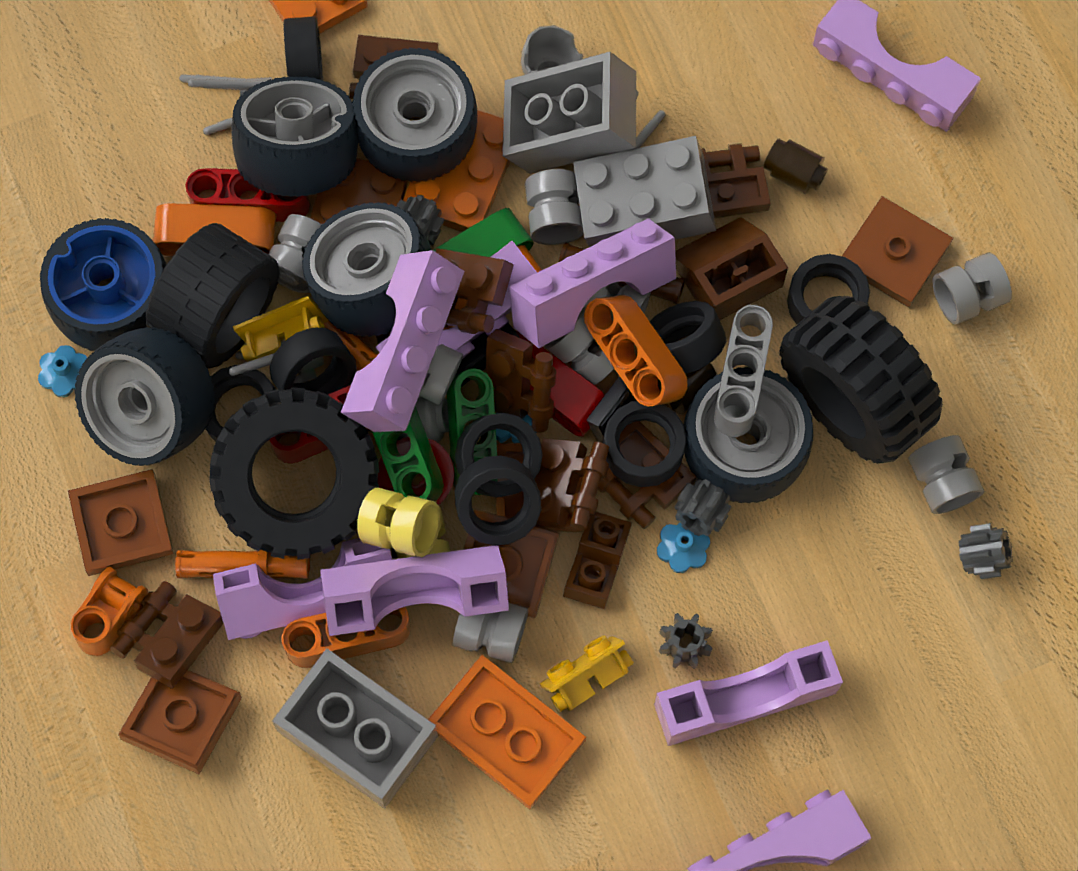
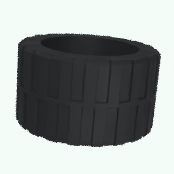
(211, 288)

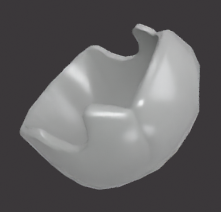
(548, 48)

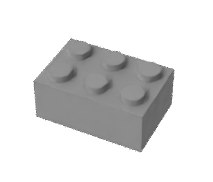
(570, 113)
(642, 183)
(355, 728)

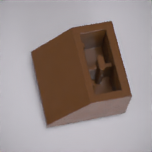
(731, 267)

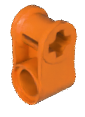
(110, 604)

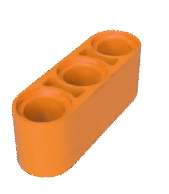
(179, 221)
(653, 357)
(362, 644)

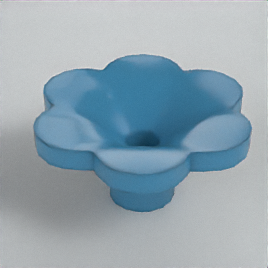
(63, 378)
(682, 555)

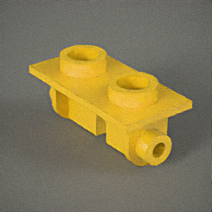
(266, 331)
(571, 678)

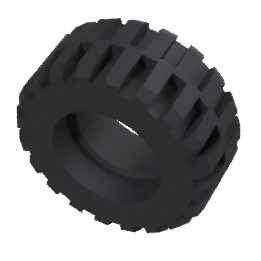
(861, 379)
(233, 482)

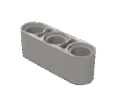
(749, 352)

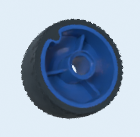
(82, 260)

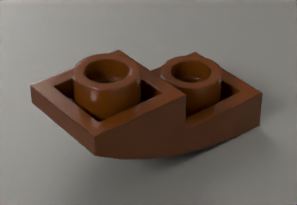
(597, 560)

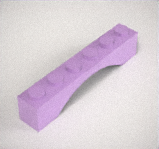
(816, 837)

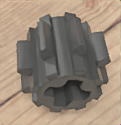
(425, 214)
(702, 507)
(985, 551)
(673, 635)

